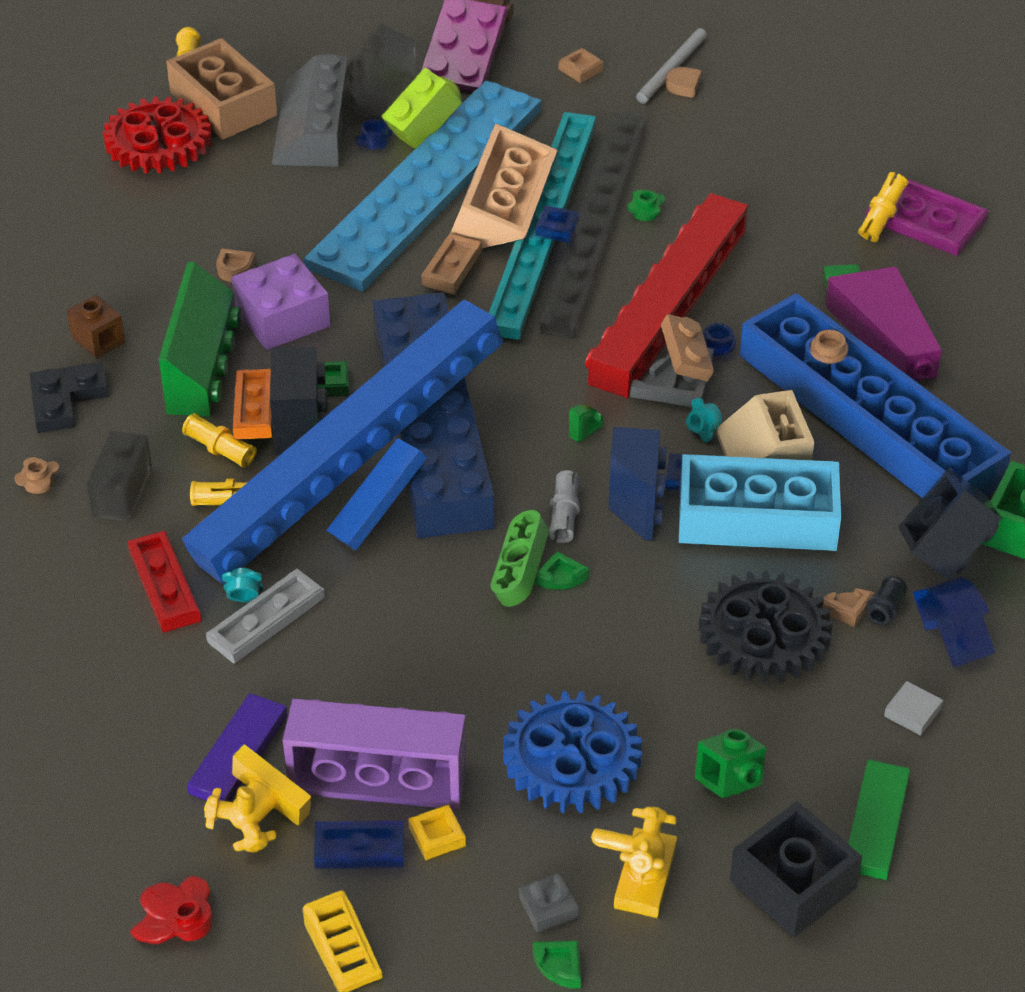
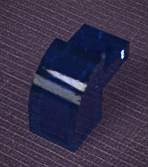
(958, 612)

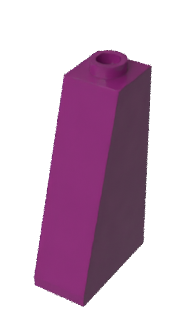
(886, 319)

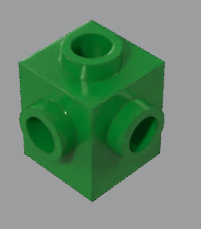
(730, 763)

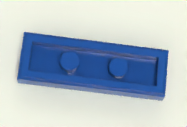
(376, 494)

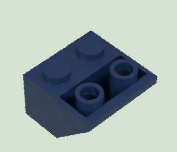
(636, 478)

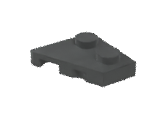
(668, 387)

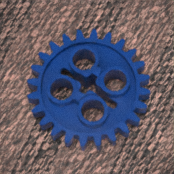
(572, 751)

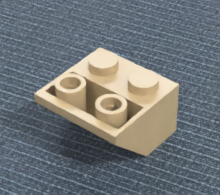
(767, 428)

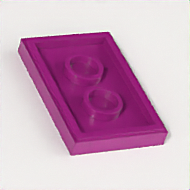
(936, 218)

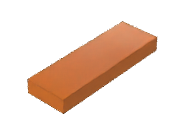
(252, 405)

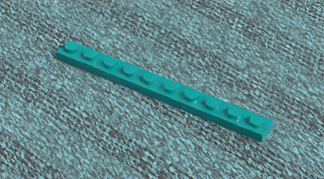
(531, 254)

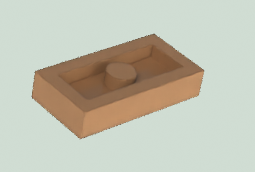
(451, 263)
(687, 347)

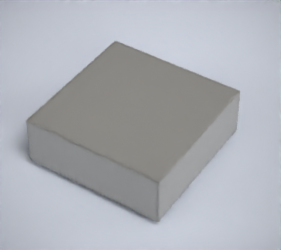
(913, 708)

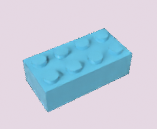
(759, 502)

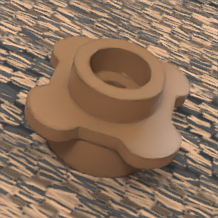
(37, 475)

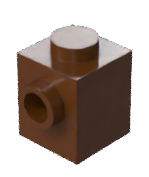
(96, 326)

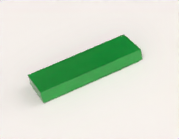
(878, 816)

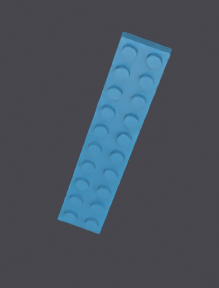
(418, 188)

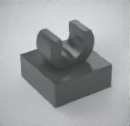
(548, 902)

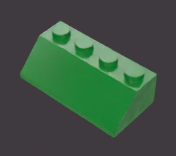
(198, 343)

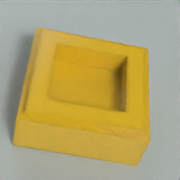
(437, 832)

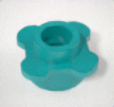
(704, 419)
(242, 584)

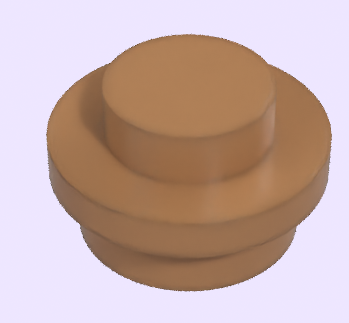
(829, 347)

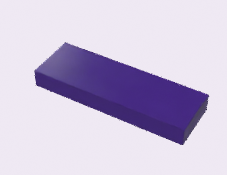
(251, 725)

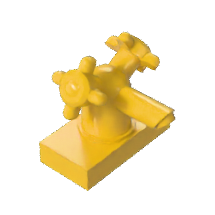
(264, 791)
(646, 860)

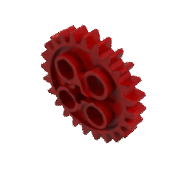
(135, 140)

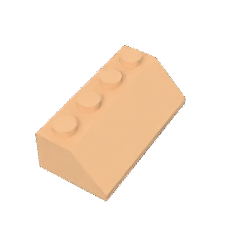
(504, 188)

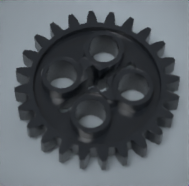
(765, 627)

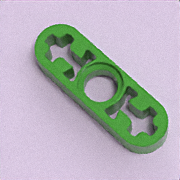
(505, 587)

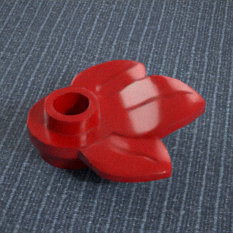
(175, 912)

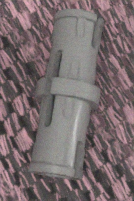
(564, 506)

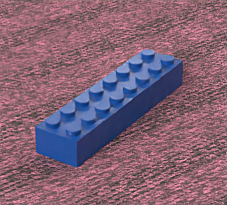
(870, 401)

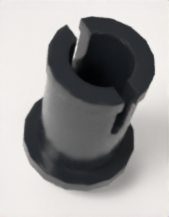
(883, 607)

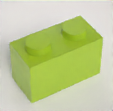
(421, 108)

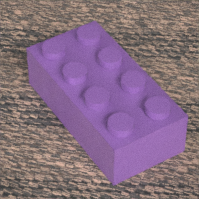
(376, 753)

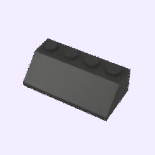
(313, 114)

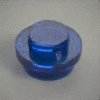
(720, 338)

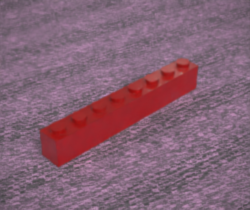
(671, 289)

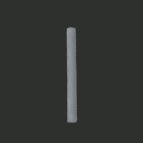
(674, 62)

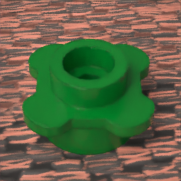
(646, 204)

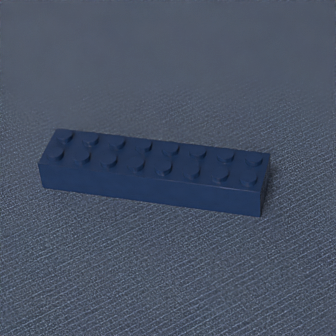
(453, 484)

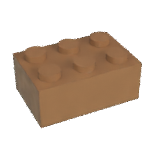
(223, 86)

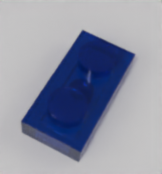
(359, 844)

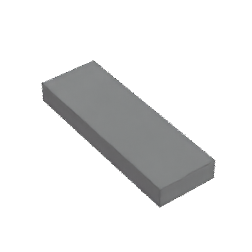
(265, 615)

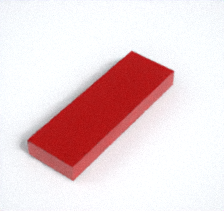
(164, 581)

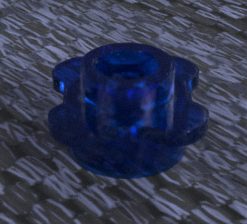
(374, 134)

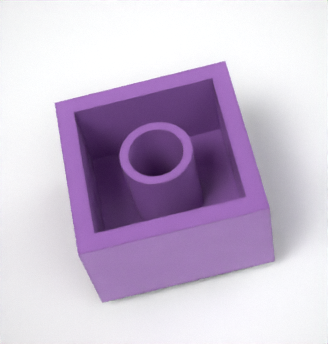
(281, 301)

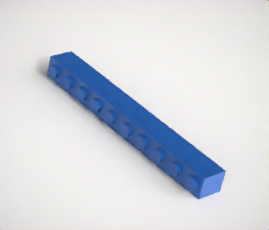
(343, 441)

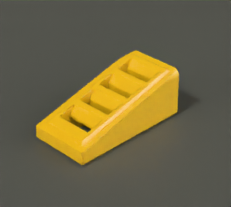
(328, 917)

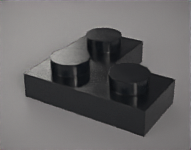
(56, 390)

